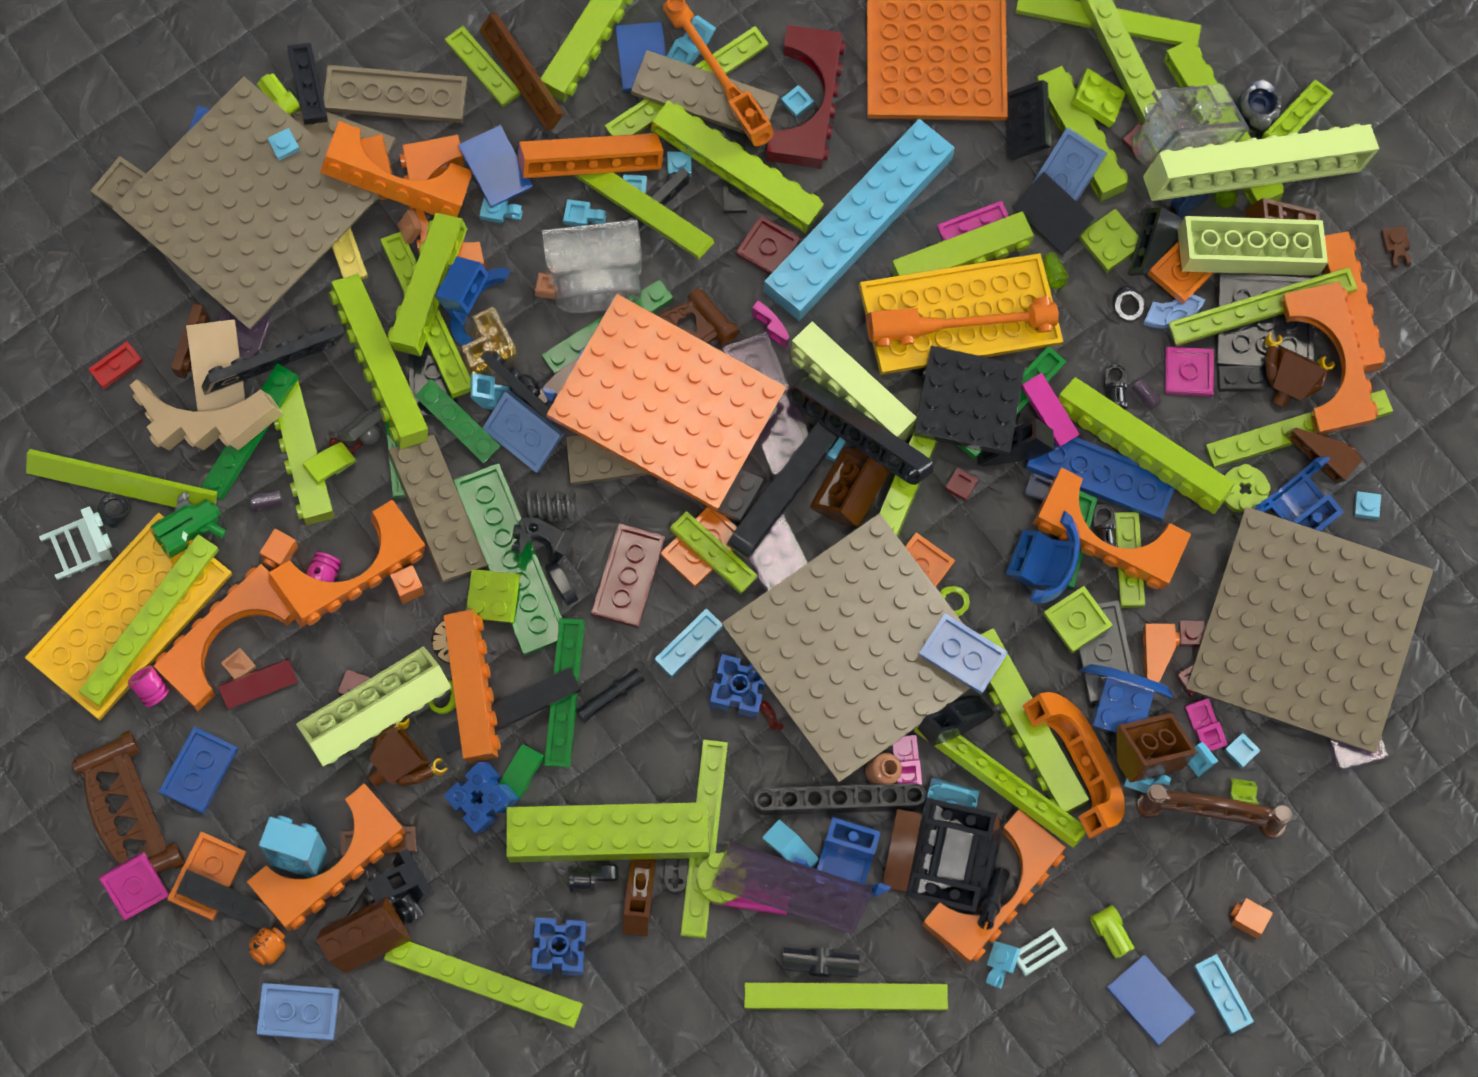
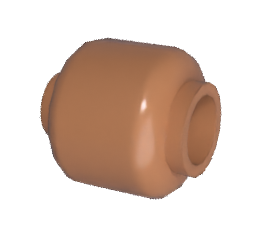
(883, 769)

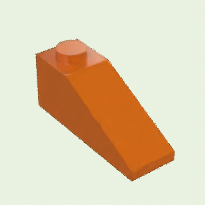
(1158, 648)

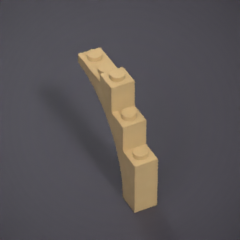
(233, 424)

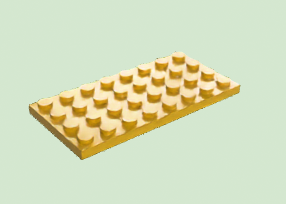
(963, 292)
(106, 609)

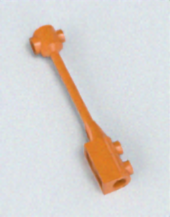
(741, 104)
(907, 325)

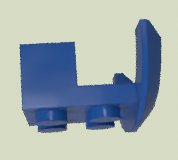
(460, 289)
(1303, 501)
(1045, 561)
(1123, 697)
(849, 853)

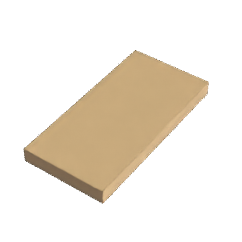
(209, 347)

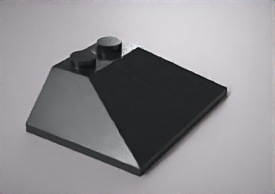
(954, 855)

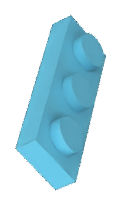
(688, 643)
(1223, 994)

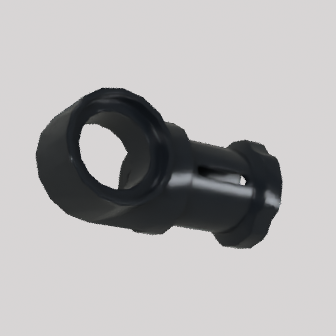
(1116, 389)
(1105, 529)
(587, 880)

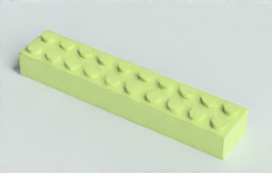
(1260, 162)

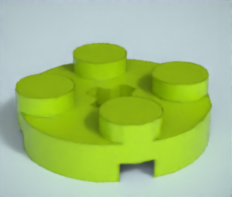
(1255, 480)
(705, 876)

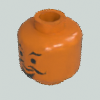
(267, 946)

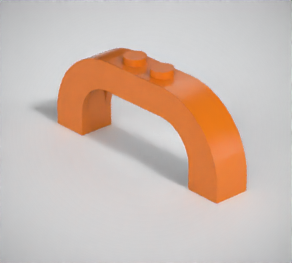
(1084, 747)

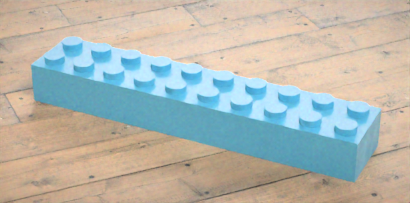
(858, 219)

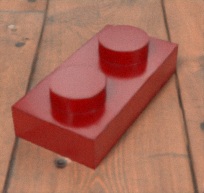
(115, 365)

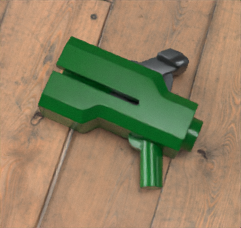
(185, 524)

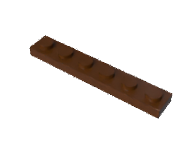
(521, 72)

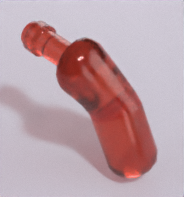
(333, 441)
(771, 716)

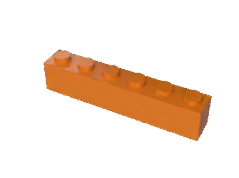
(590, 155)
(1341, 255)
(471, 686)

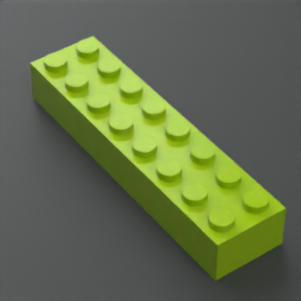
(608, 832)

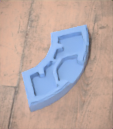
(1162, 313)

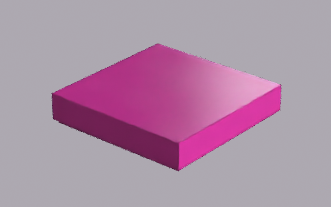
(1189, 371)
(134, 886)

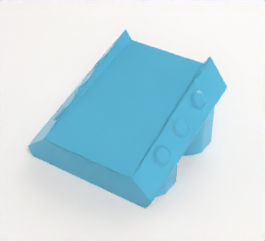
(952, 793)

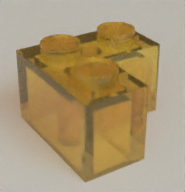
(492, 338)

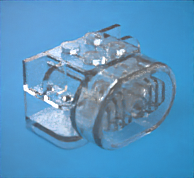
(1187, 119)
(593, 264)

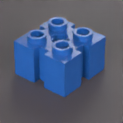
(726, 695)
(495, 797)
(549, 935)

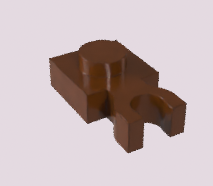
(1396, 242)

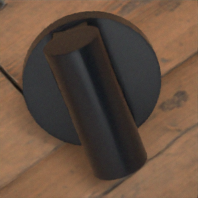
(408, 909)

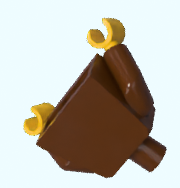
(1293, 373)
(400, 759)

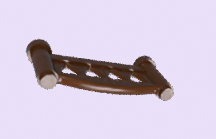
(709, 320)
(116, 759)
(1270, 820)

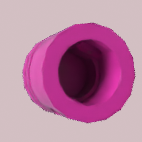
(324, 567)
(148, 686)

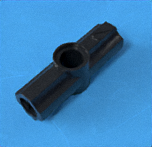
(820, 962)

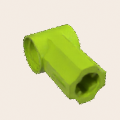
(276, 92)
(1109, 926)

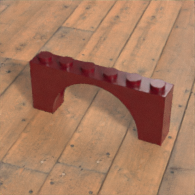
(807, 142)

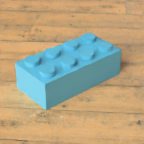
(294, 847)

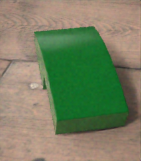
(522, 769)

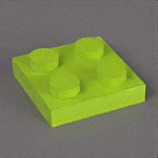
(1098, 97)
(1110, 240)
(493, 595)
(1077, 619)

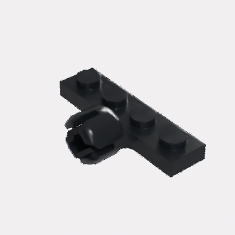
(521, 385)

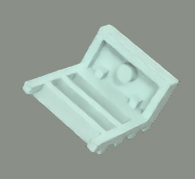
(95, 542)

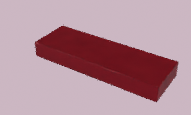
(257, 683)

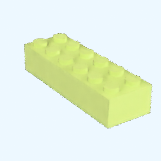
(1252, 245)
(848, 380)
(373, 706)

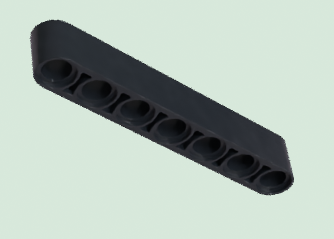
(860, 431)
(782, 490)
(827, 804)

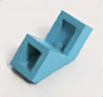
(684, 49)
(485, 391)
(789, 844)

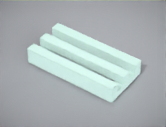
(1057, 940)

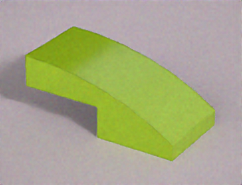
(329, 462)
(1243, 790)

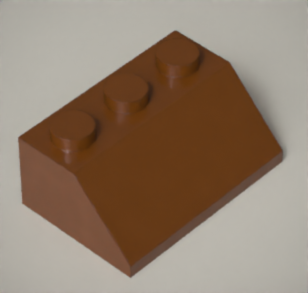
(849, 488)
(1152, 747)
(363, 936)

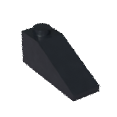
(1155, 238)
(1028, 442)

